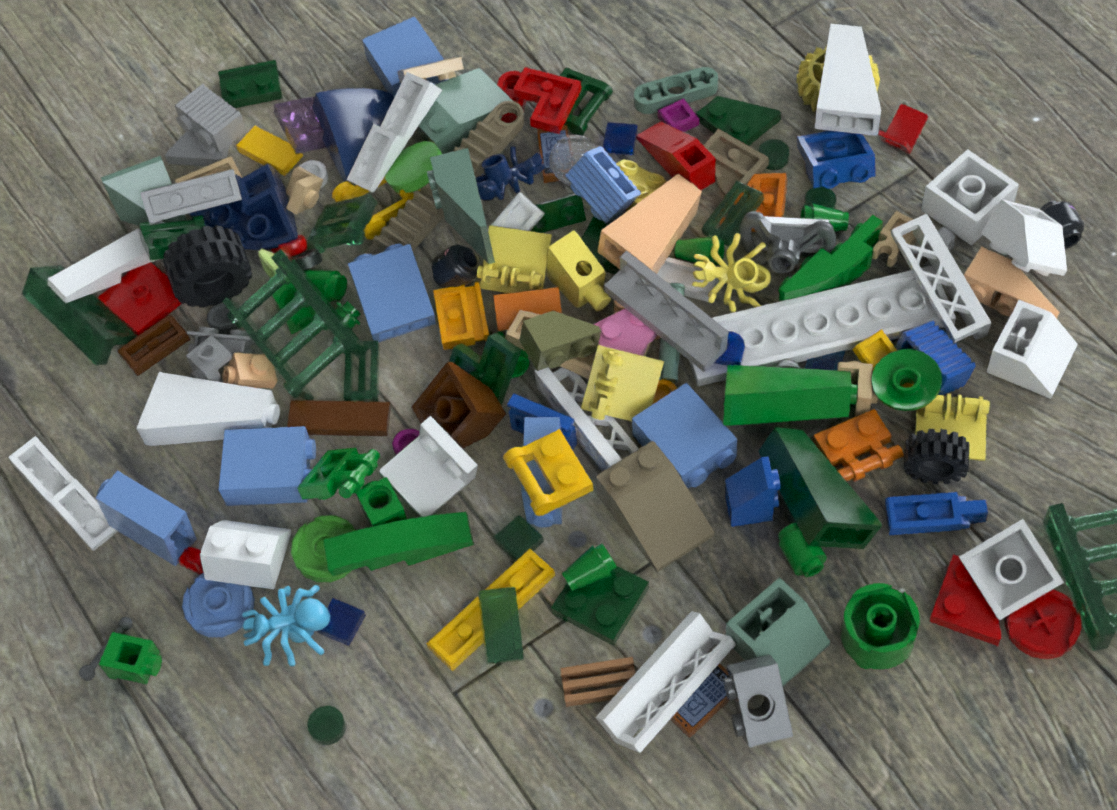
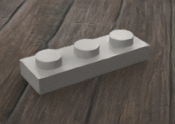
(191, 196)

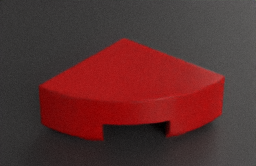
(191, 560)

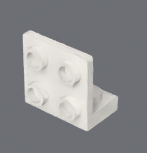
(430, 469)

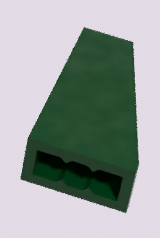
(817, 494)

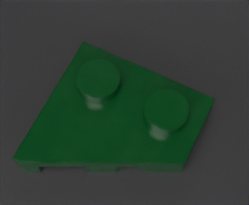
(738, 118)

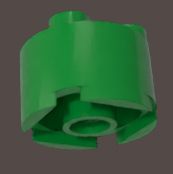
(896, 631)

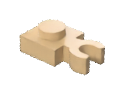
(887, 243)

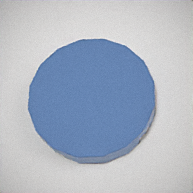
(216, 606)

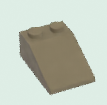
(653, 506)

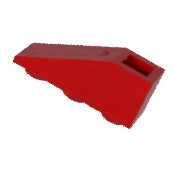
(679, 154)

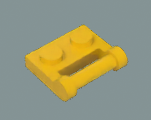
(558, 467)

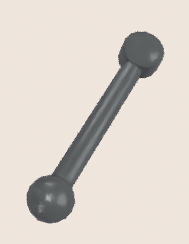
(87, 672)

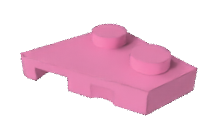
(625, 333)

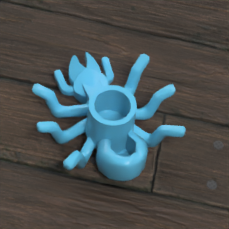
(295, 622)

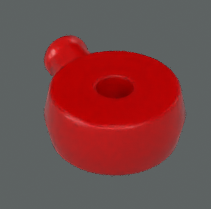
(293, 247)

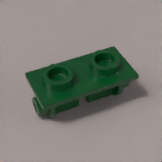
(560, 213)

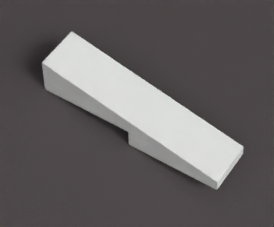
(387, 141)
(100, 268)
(62, 492)

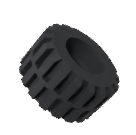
(207, 266)

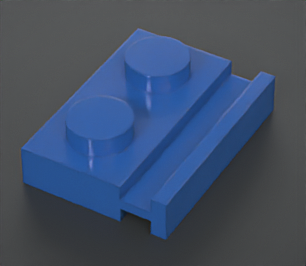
(524, 408)

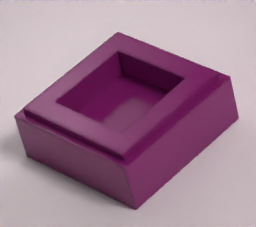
(678, 116)

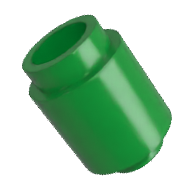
(802, 558)

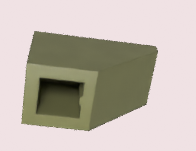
(557, 338)

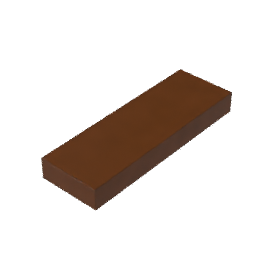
(340, 417)

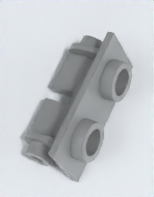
(236, 342)

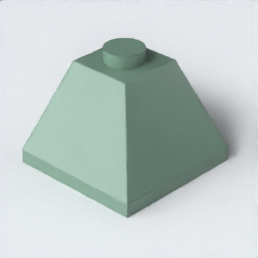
(126, 187)

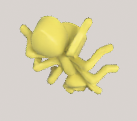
(738, 275)

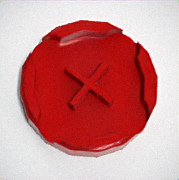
(1045, 626)

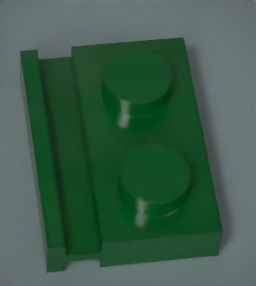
(250, 84)

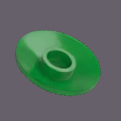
(906, 367)

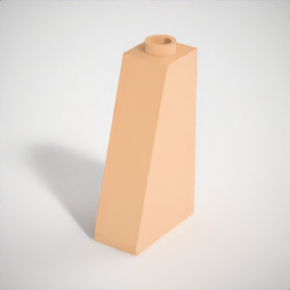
(652, 225)

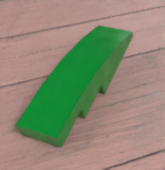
(398, 541)

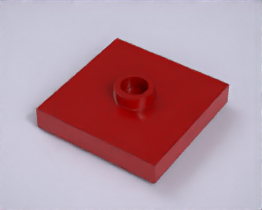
(141, 298)

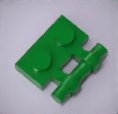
(339, 470)

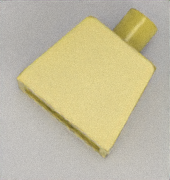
(577, 272)

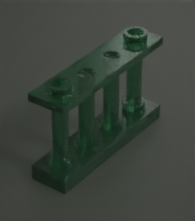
(324, 319)
(1075, 564)

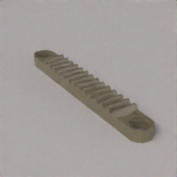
(420, 213)

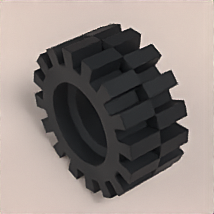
(936, 456)

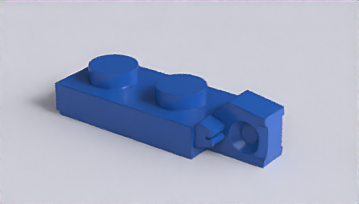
(932, 513)

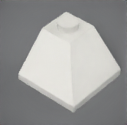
(1011, 569)

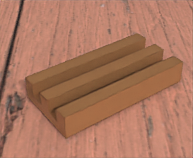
(595, 669)

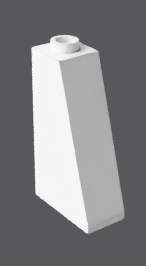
(847, 86)
(201, 410)

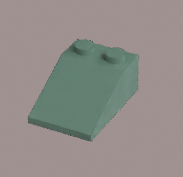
(459, 109)
(460, 199)

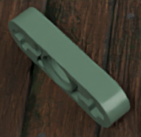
(654, 88)

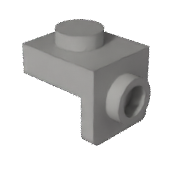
(207, 359)

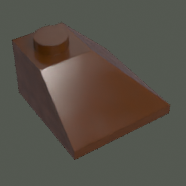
(460, 405)

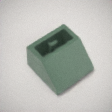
(778, 626)

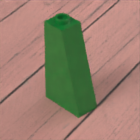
(786, 394)

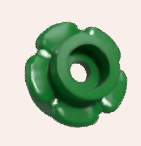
(348, 313)

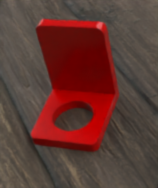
(904, 128)

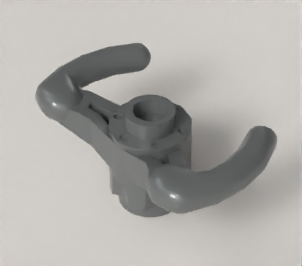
(784, 242)

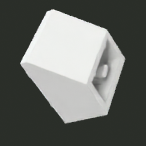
(1028, 237)
(1032, 350)

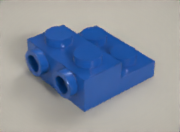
(836, 158)

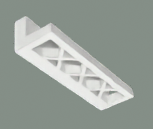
(947, 274)
(588, 435)
(661, 681)

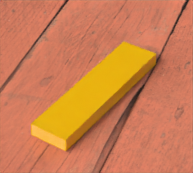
(465, 632)

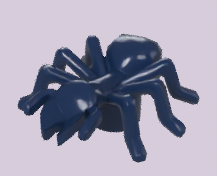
(499, 174)

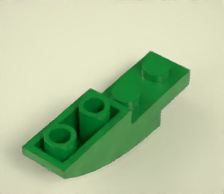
(837, 269)

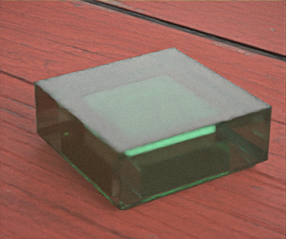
(518, 538)

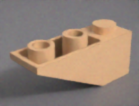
(1002, 284)

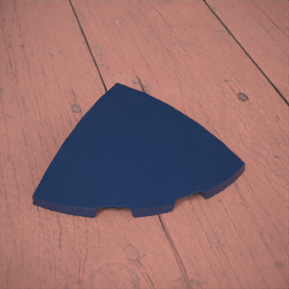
(347, 120)
(260, 215)

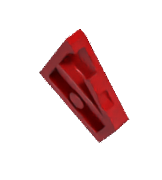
(963, 606)

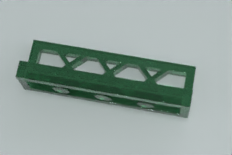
(73, 318)

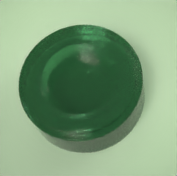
(777, 152)
(820, 196)
(326, 725)

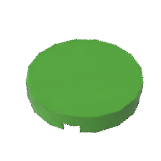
(411, 167)
(309, 549)

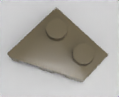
(734, 160)

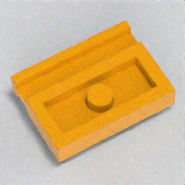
(461, 315)

